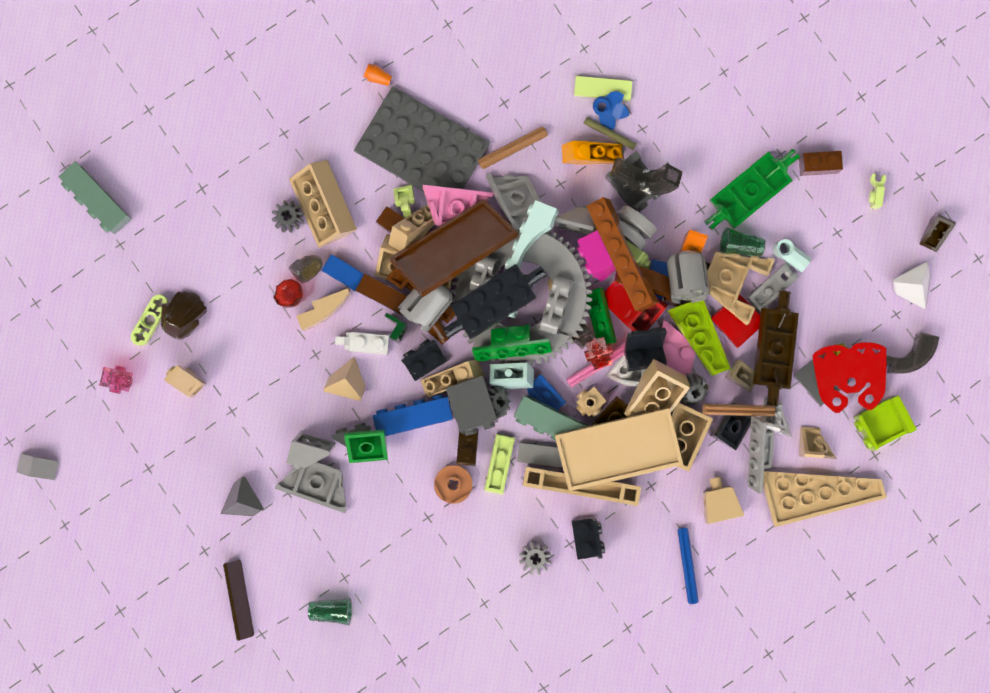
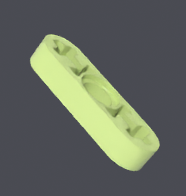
(137, 330)

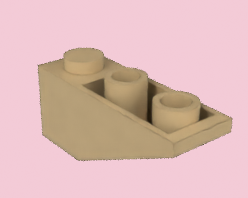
(411, 228)
(184, 380)
(439, 382)

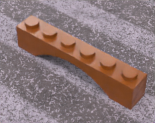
(610, 231)

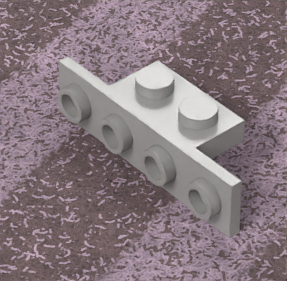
(760, 453)

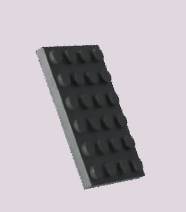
(420, 144)

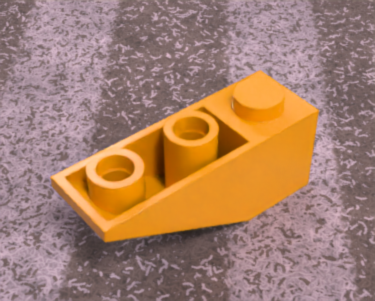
(590, 153)

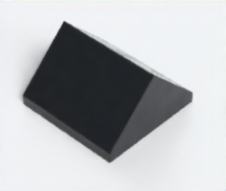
(731, 429)

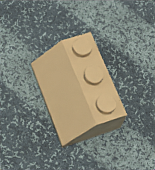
(690, 432)

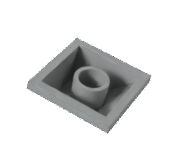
(576, 220)
(308, 450)

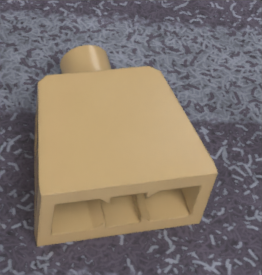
(720, 502)

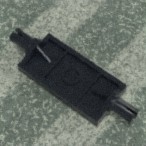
(494, 301)

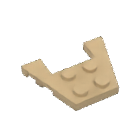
(727, 277)

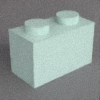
(512, 375)

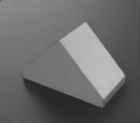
(37, 467)

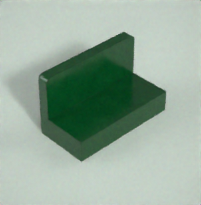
(399, 330)

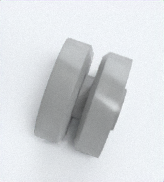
(635, 227)

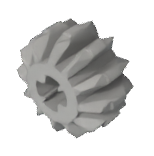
(529, 561)

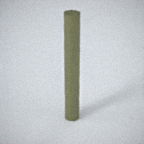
(609, 133)

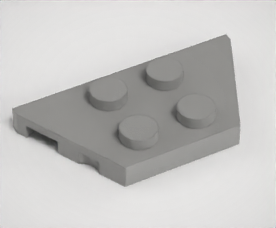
(513, 196)
(316, 484)

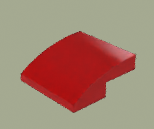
(733, 327)

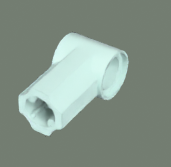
(793, 255)

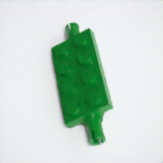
(751, 189)

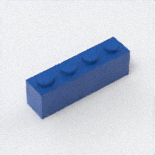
(414, 416)

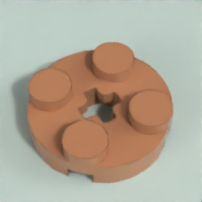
(463, 488)

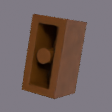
(820, 163)

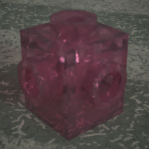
(116, 379)

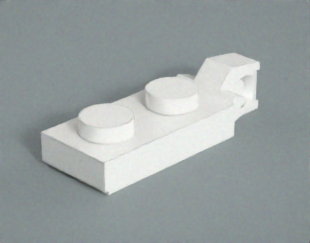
(364, 343)

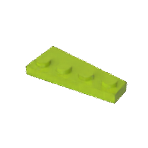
(700, 333)

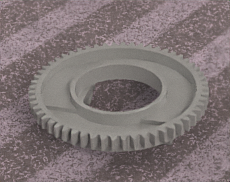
(566, 298)

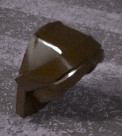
(182, 314)

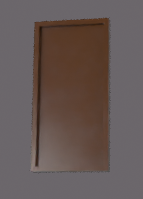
(453, 247)

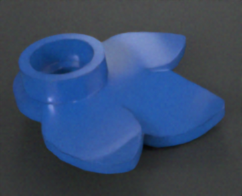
(613, 110)

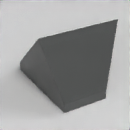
(242, 500)

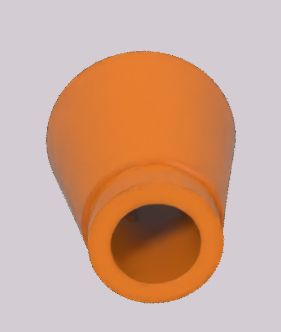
(377, 75)

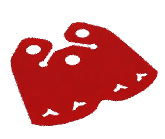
(850, 363)

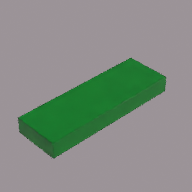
(601, 316)

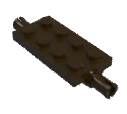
(776, 348)

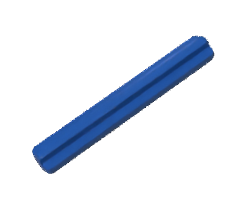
(688, 567)

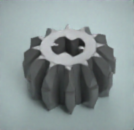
(294, 212)
(696, 391)
(499, 400)

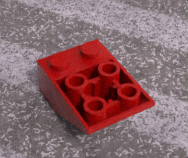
(621, 306)

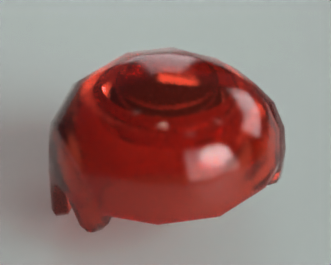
(288, 293)

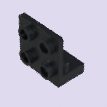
(644, 347)
(424, 359)
(587, 538)

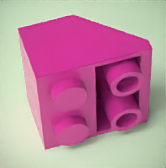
(596, 256)

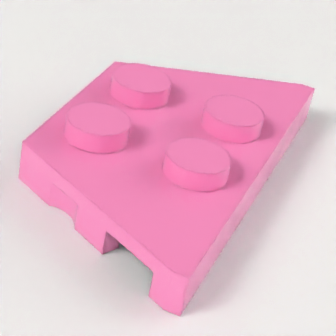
(449, 202)
(677, 350)

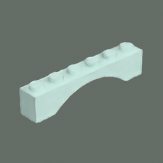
(539, 221)

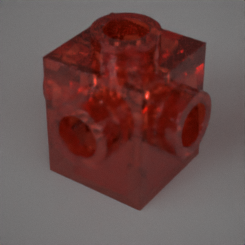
(599, 353)

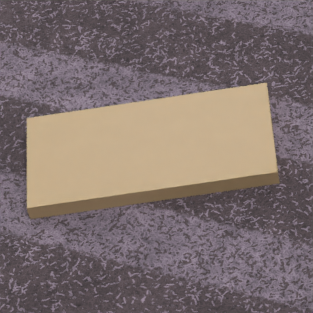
(619, 449)

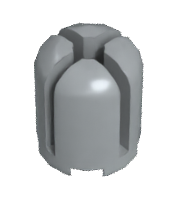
(688, 276)
(426, 309)

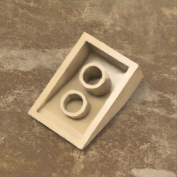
(657, 389)

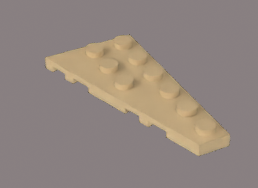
(805, 496)

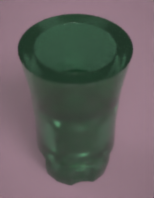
(741, 243)
(331, 611)

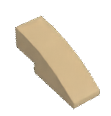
(322, 309)

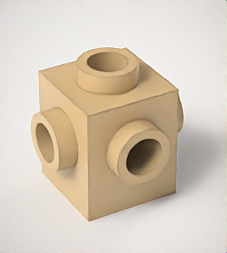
(597, 401)

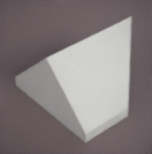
(914, 285)
(620, 374)
(777, 422)

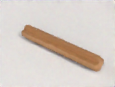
(512, 147)
(743, 410)

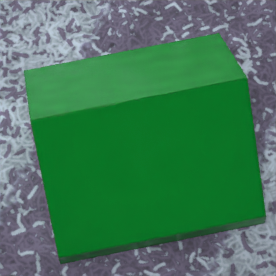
(366, 446)

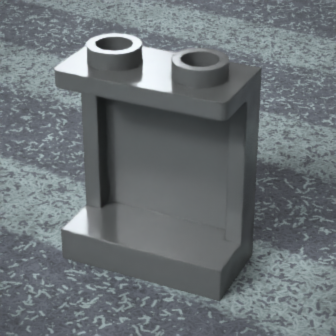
(632, 199)
(472, 406)

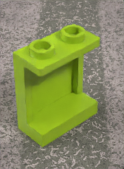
(884, 423)

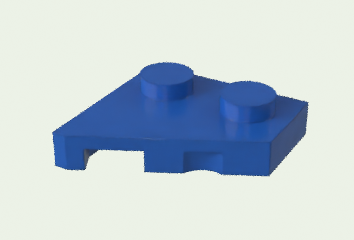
(546, 393)

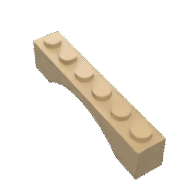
(557, 482)

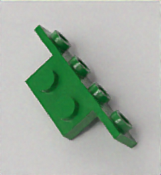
(511, 343)

